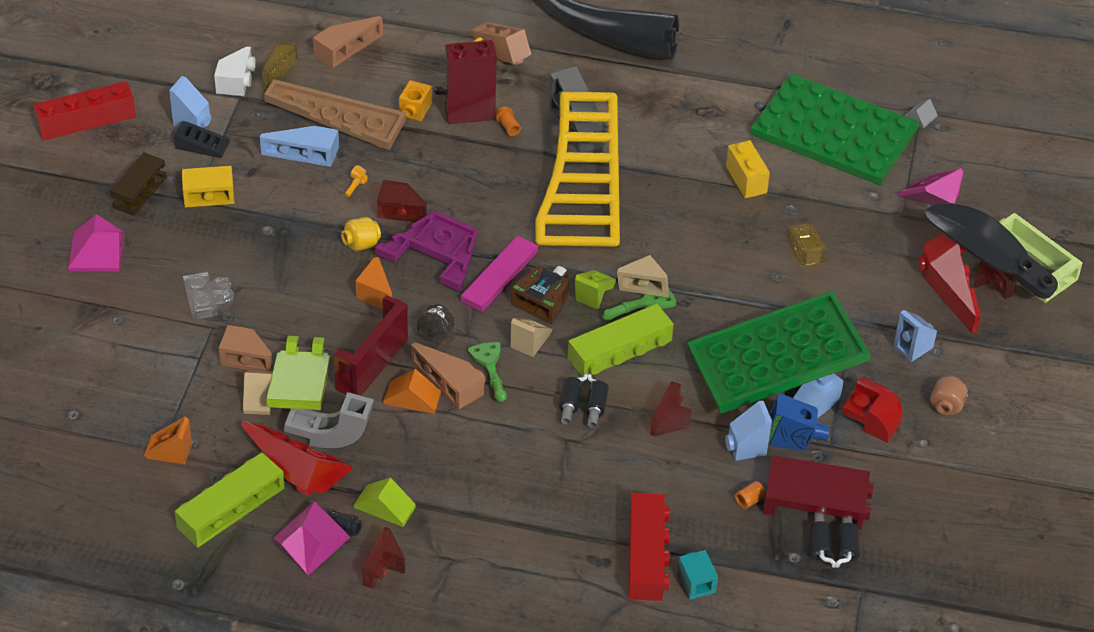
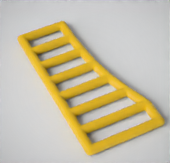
(559, 177)

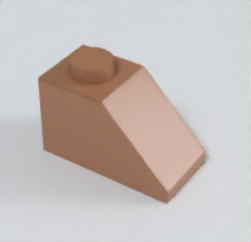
(244, 350)

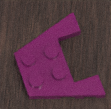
(439, 238)

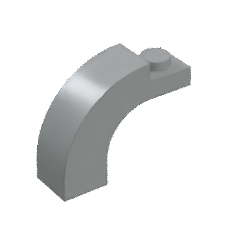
(332, 429)

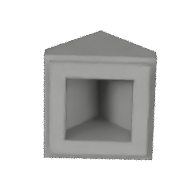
(923, 113)

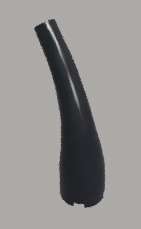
(633, 31)

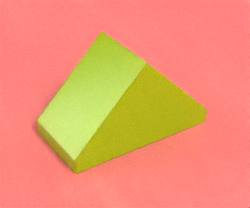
(386, 502)

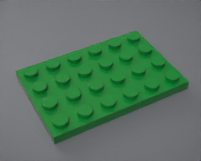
(835, 129)
(778, 351)

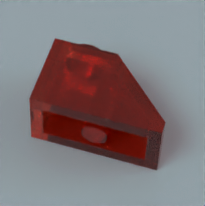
(400, 202)

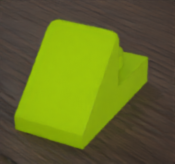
(591, 287)

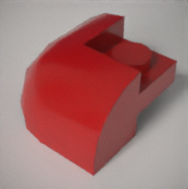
(875, 407)

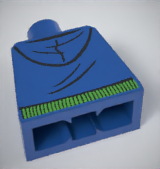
(794, 424)

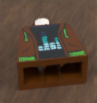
(542, 293)

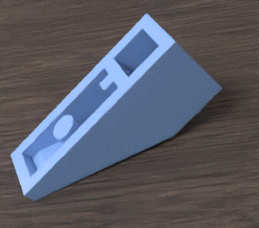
(305, 144)

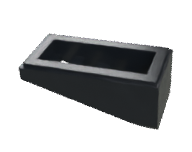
(192, 138)

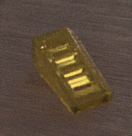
(279, 63)
(804, 249)

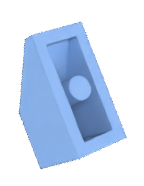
(188, 104)
(913, 336)
(821, 393)
(750, 433)

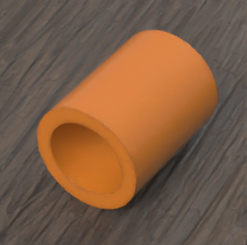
(750, 495)

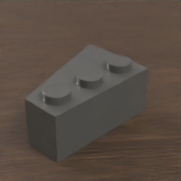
(571, 81)

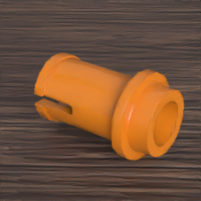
(505, 116)

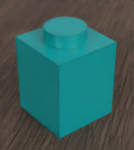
(697, 574)

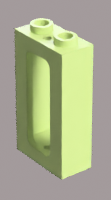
(1046, 252)

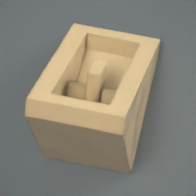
(643, 277)
(528, 335)
(256, 391)

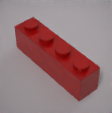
(84, 110)
(646, 547)

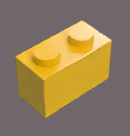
(747, 169)
(208, 186)

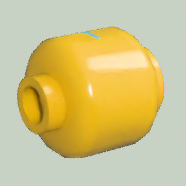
(361, 233)

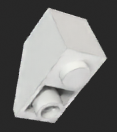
(234, 73)

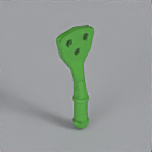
(645, 302)
(488, 355)

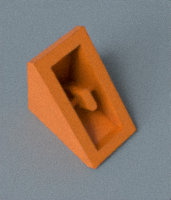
(373, 284)
(413, 392)
(171, 443)

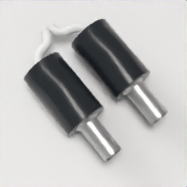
(595, 401)
(821, 540)

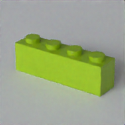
(620, 340)
(229, 499)

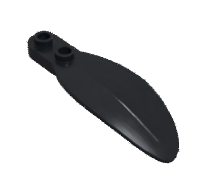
(991, 244)

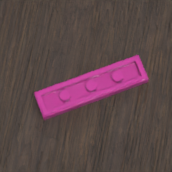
(499, 273)

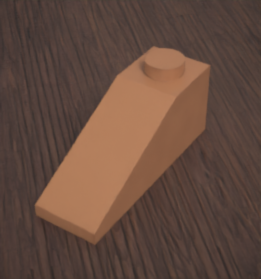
(346, 39)
(509, 41)
(450, 374)

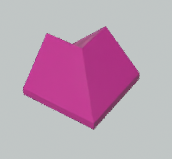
(935, 188)
(96, 247)
(311, 538)

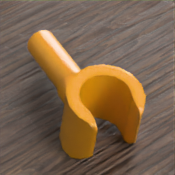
(359, 176)

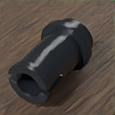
(350, 525)

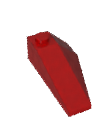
(949, 278)
(300, 465)

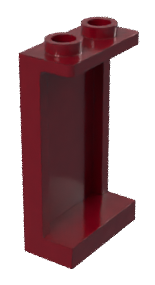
(471, 82)
(358, 370)
(818, 489)

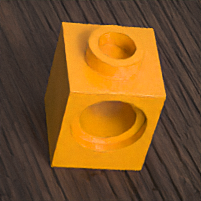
(415, 100)

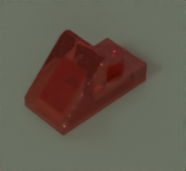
(1000, 281)
(670, 414)
(384, 555)

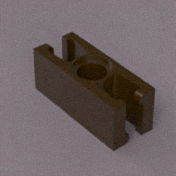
(138, 184)

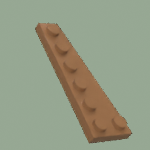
(357, 118)

